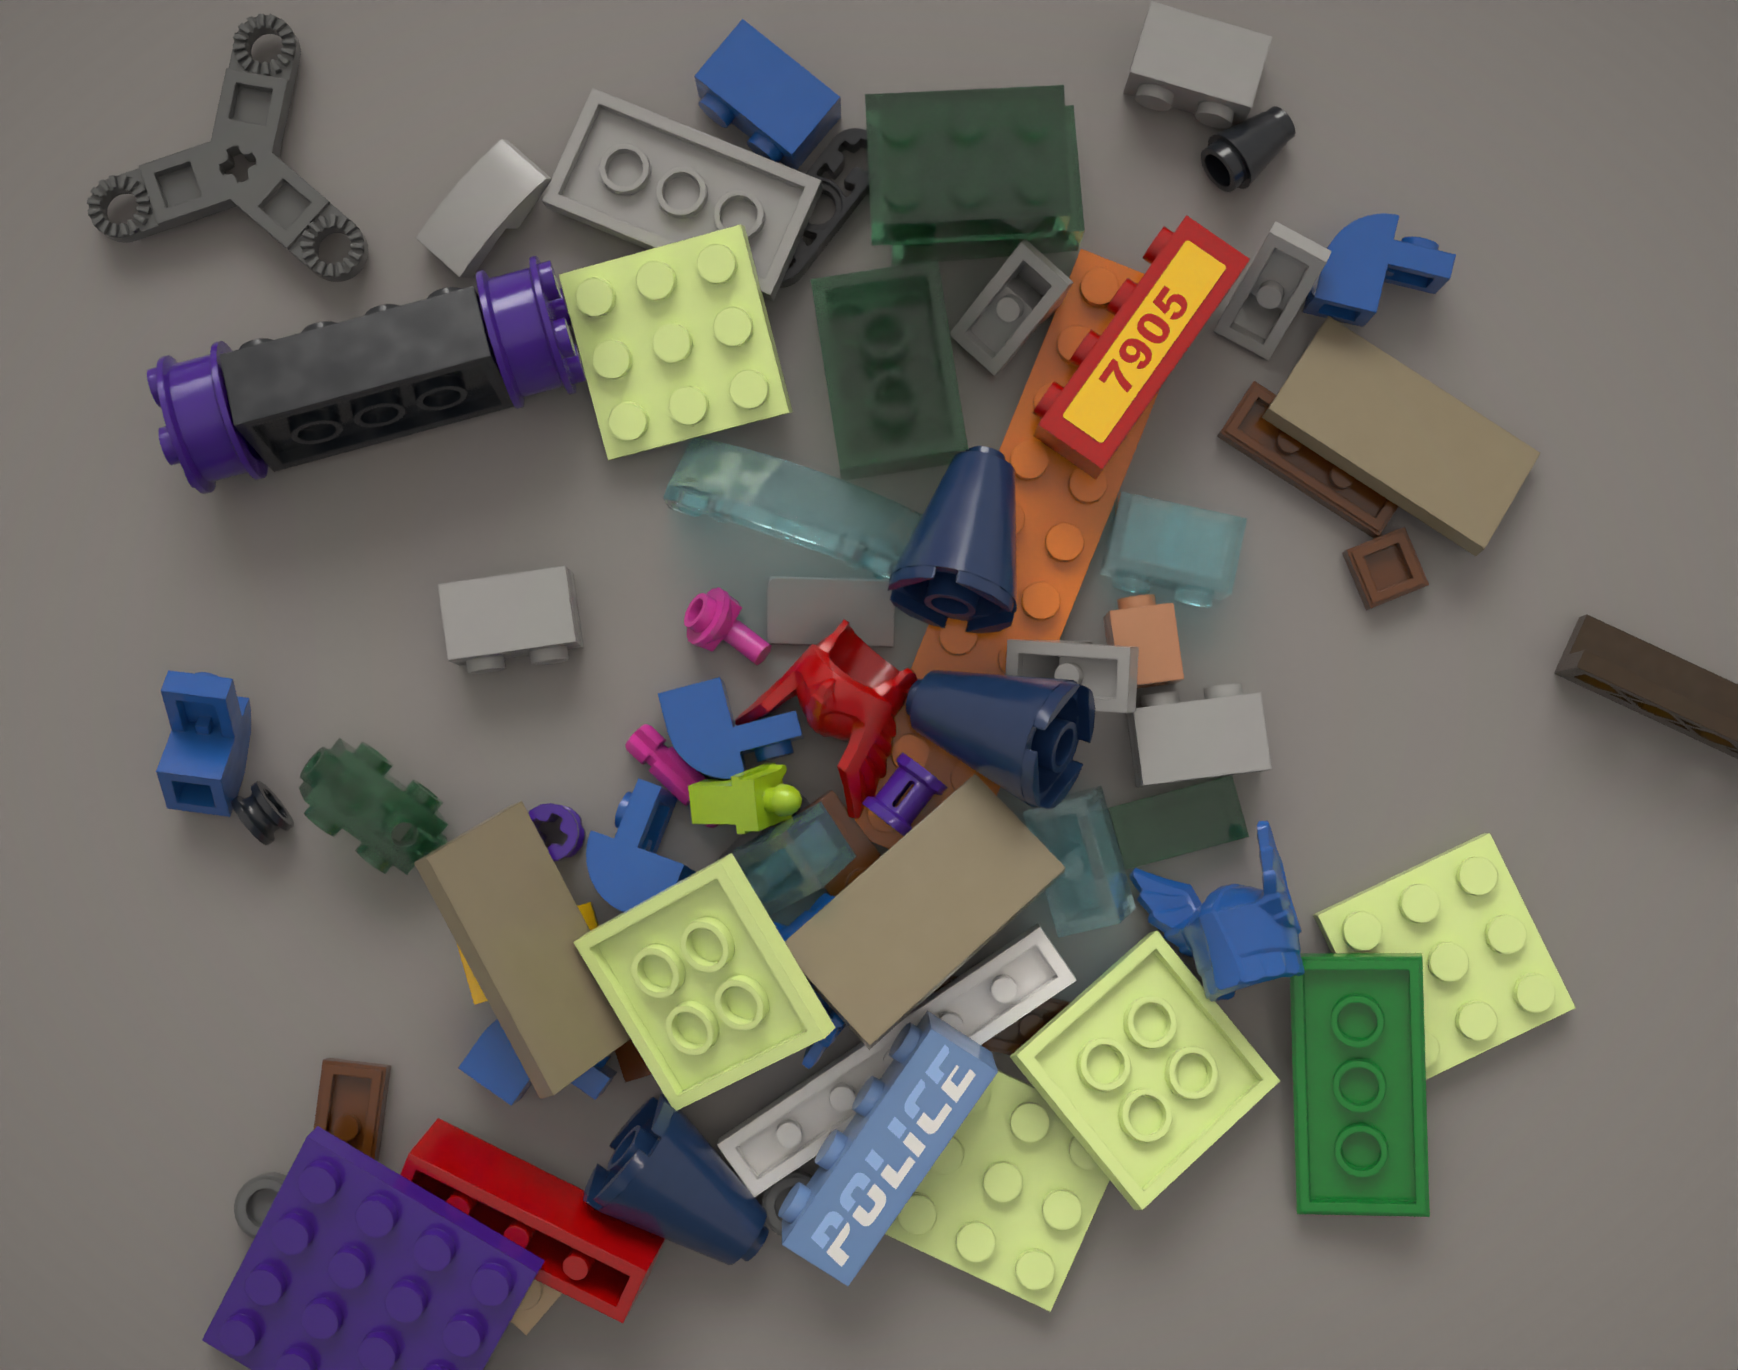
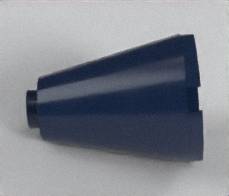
(963, 548)
(1007, 728)
(677, 1187)

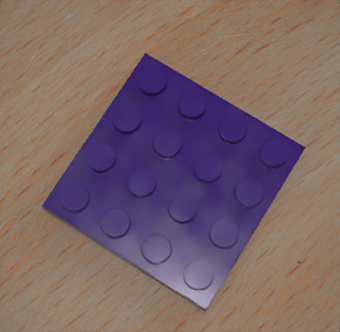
(368, 1274)

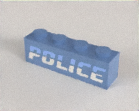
(886, 1147)

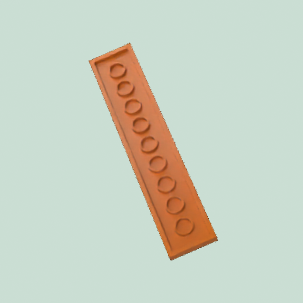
(1056, 532)

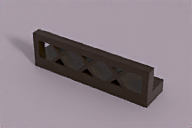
(1652, 683)

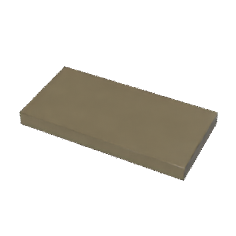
(1402, 436)
(922, 910)
(518, 939)

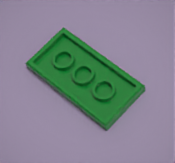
(1360, 1085)

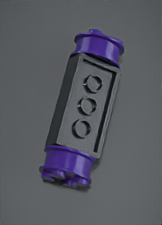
(366, 377)

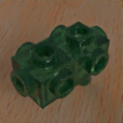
(356, 793)

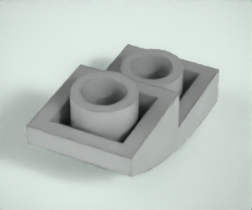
(481, 206)

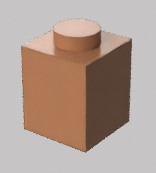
(1154, 631)

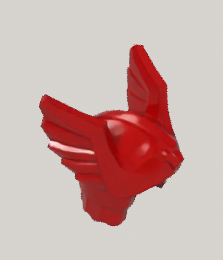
(845, 696)

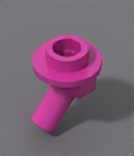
(713, 619)

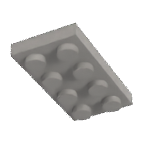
(671, 183)

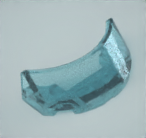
(791, 504)

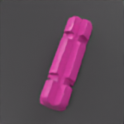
(666, 764)

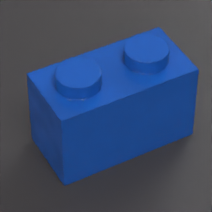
(766, 97)

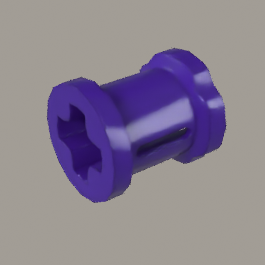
(905, 775)
(570, 825)

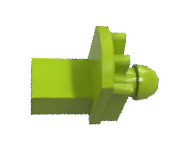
(748, 799)

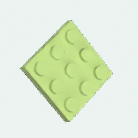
(676, 342)
(1478, 945)
(704, 983)
(1145, 1070)
(1007, 1195)

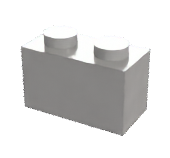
(1197, 66)
(511, 619)
(1198, 737)

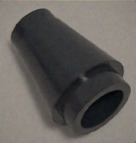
(1244, 150)

